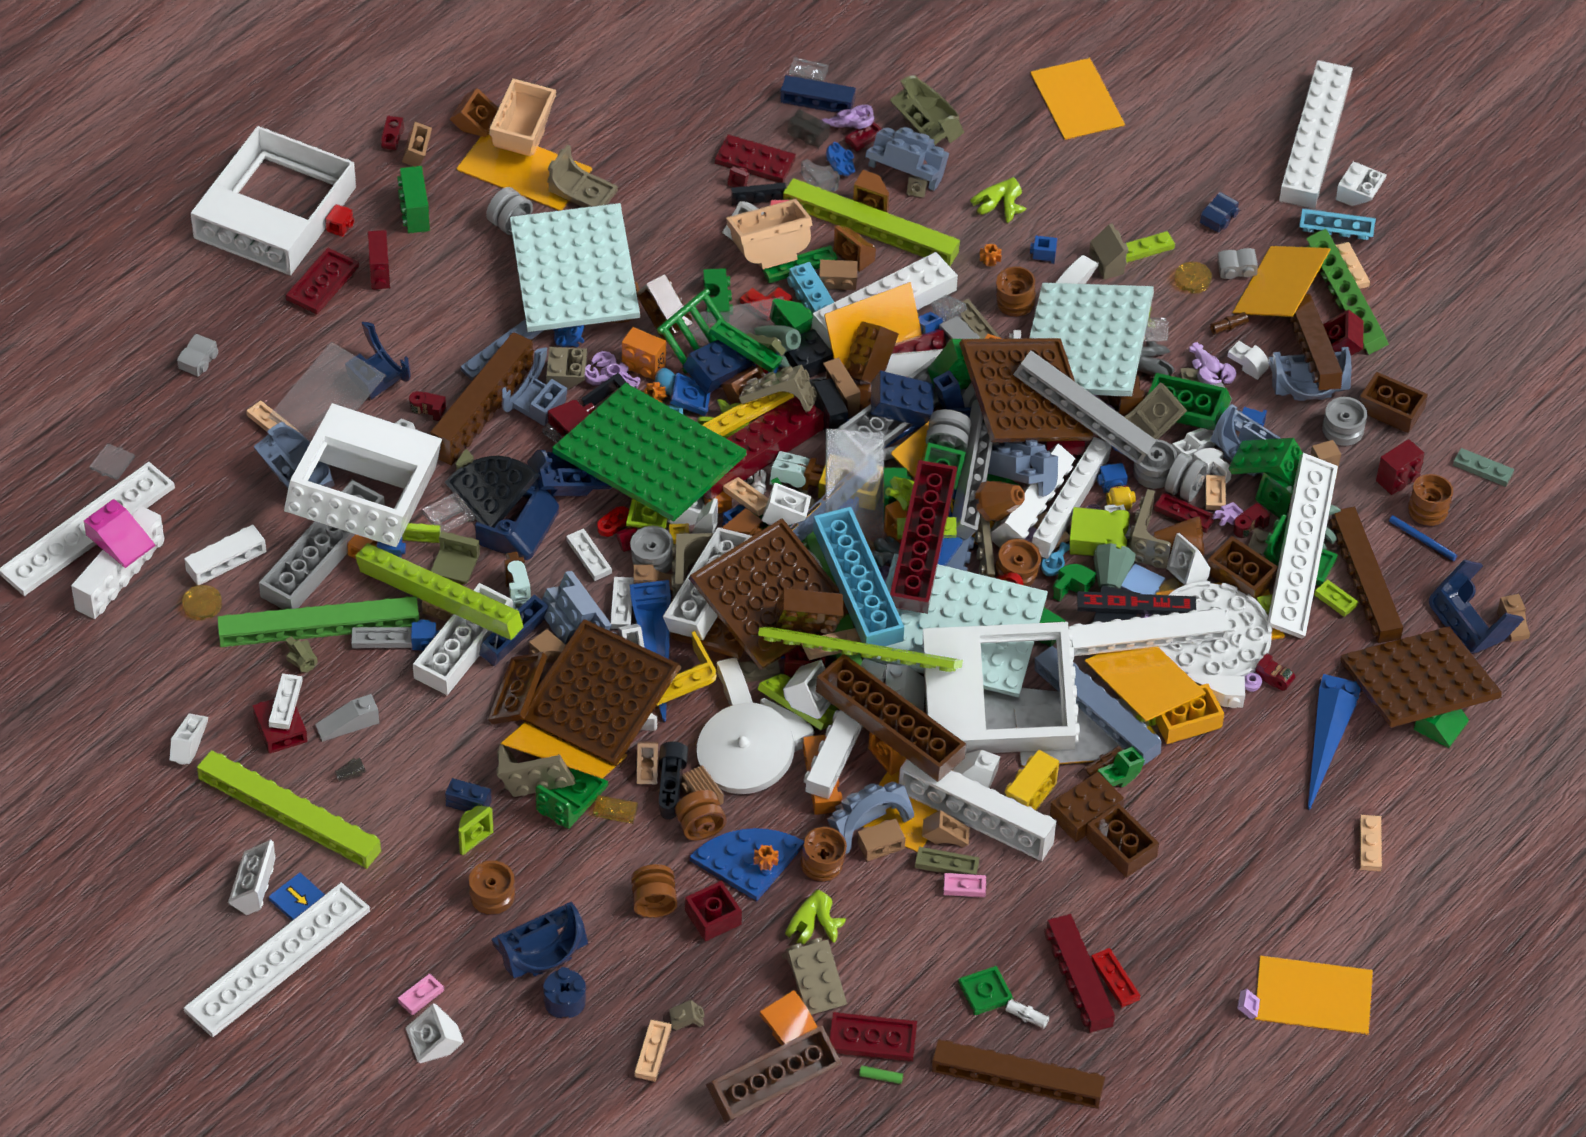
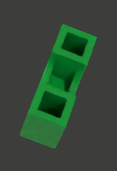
(718, 285)

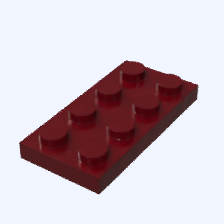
(756, 158)
(322, 281)
(873, 1036)

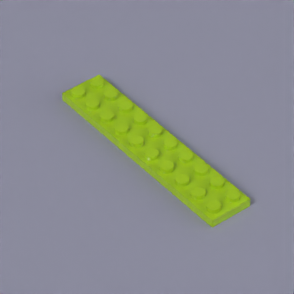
(867, 650)

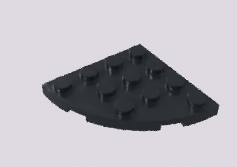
(492, 486)

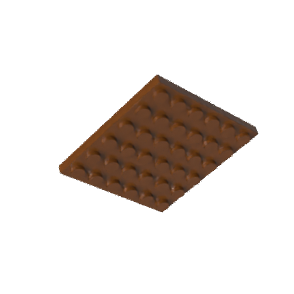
(1009, 405)
(749, 581)
(1420, 676)
(600, 692)

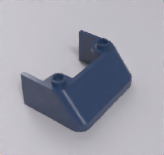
(528, 530)
(1453, 608)

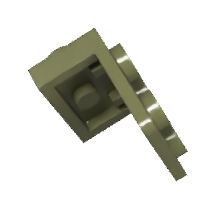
(456, 557)

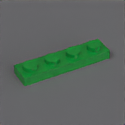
(782, 271)
(745, 345)

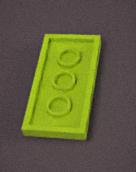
(774, 688)

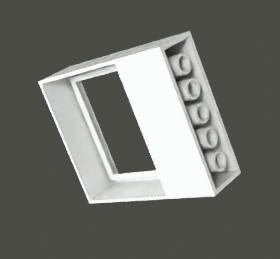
(226, 212)
(372, 450)
(957, 696)

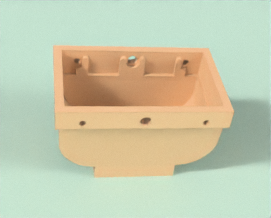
(522, 117)
(773, 236)

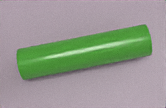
(880, 1074)

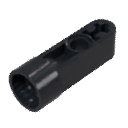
(673, 760)

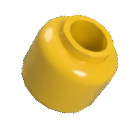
(1121, 496)

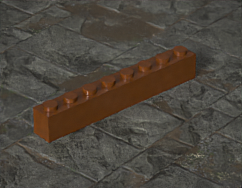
(1316, 346)
(1366, 575)
(1018, 1073)

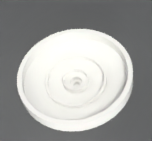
(746, 748)

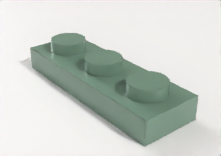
(1483, 467)

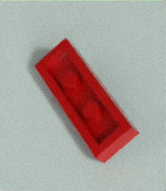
(1115, 977)

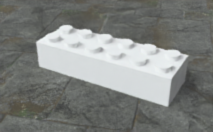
(1019, 521)
(107, 577)
(689, 609)
(454, 649)

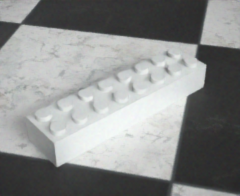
(929, 280)
(982, 809)

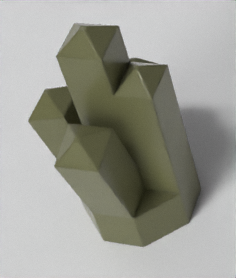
(301, 654)

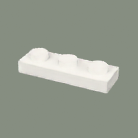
(589, 554)
(621, 602)
(285, 701)

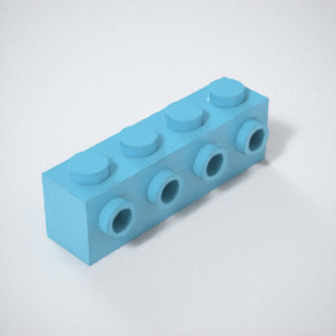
(1337, 222)
(809, 287)

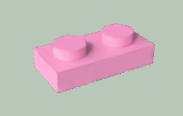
(964, 885)
(420, 994)

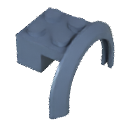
(533, 396)

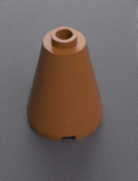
(1189, 529)

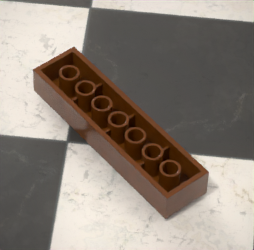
(483, 397)
(891, 717)

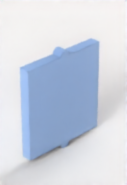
(1142, 581)

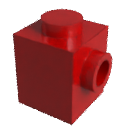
(339, 220)

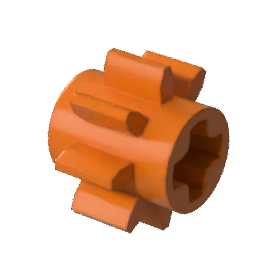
(990, 255)
(655, 391)
(766, 857)

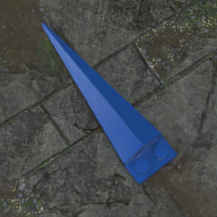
(649, 605)
(1334, 709)

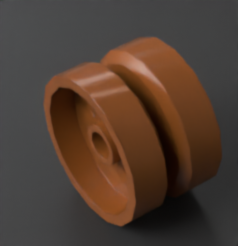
(1020, 558)
(700, 815)
(492, 887)

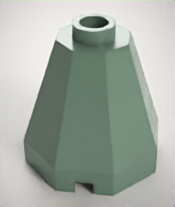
(1112, 564)

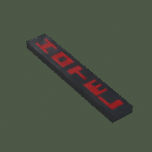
(1134, 603)

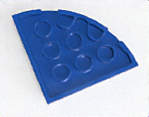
(732, 858)

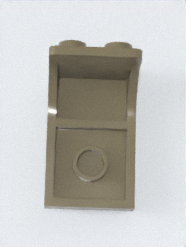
(577, 185)
(790, 380)
(1157, 412)
(1146, 547)
(685, 554)
(524, 777)
(816, 975)

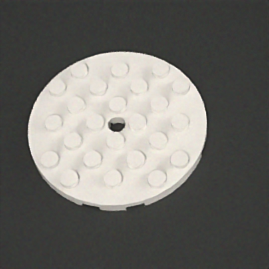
(1247, 636)

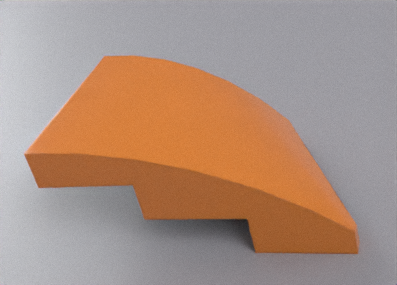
(788, 1018)

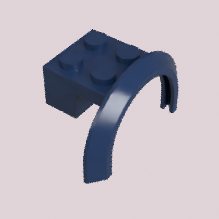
(383, 362)

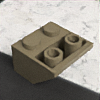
(1109, 252)
(566, 365)

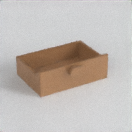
(846, 386)

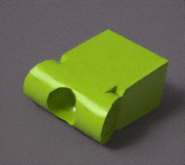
(1097, 528)

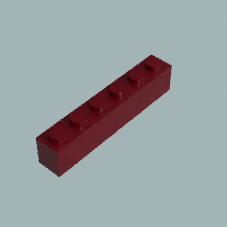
(1079, 973)

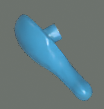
(666, 379)
(1056, 561)

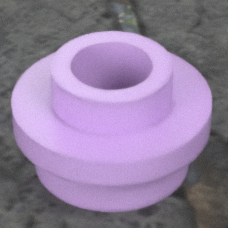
(1252, 685)

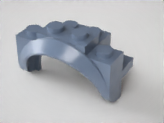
(907, 152)
(1299, 381)
(1226, 437)
(283, 452)
(1013, 462)
(570, 606)
(869, 805)

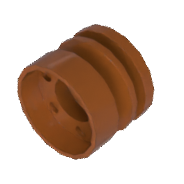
(1015, 291)
(1430, 499)
(823, 854)
(654, 891)

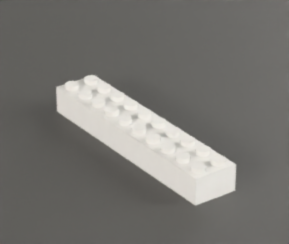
(1315, 134)

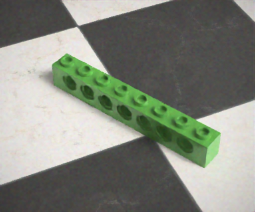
(1375, 338)

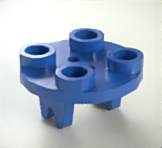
(840, 159)
(568, 336)

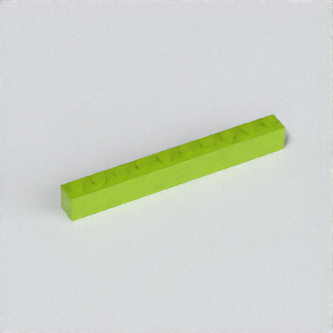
(872, 222)
(439, 591)
(289, 809)

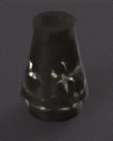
(350, 770)

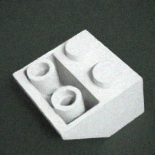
(1359, 184)

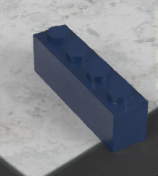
(817, 94)
(496, 647)

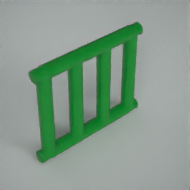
(677, 318)

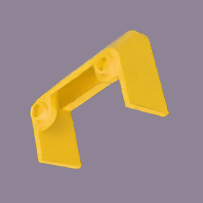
(694, 678)

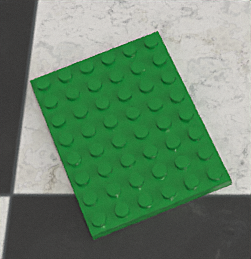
(649, 451)

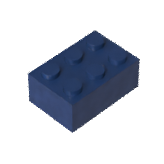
(715, 365)
(901, 398)

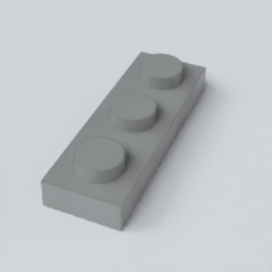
(381, 637)

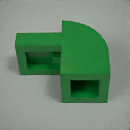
(1074, 578)
(1124, 769)

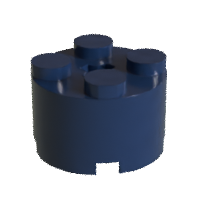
(564, 993)

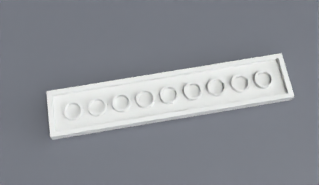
(69, 539)
(1302, 546)
(276, 959)

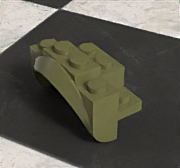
(927, 111)

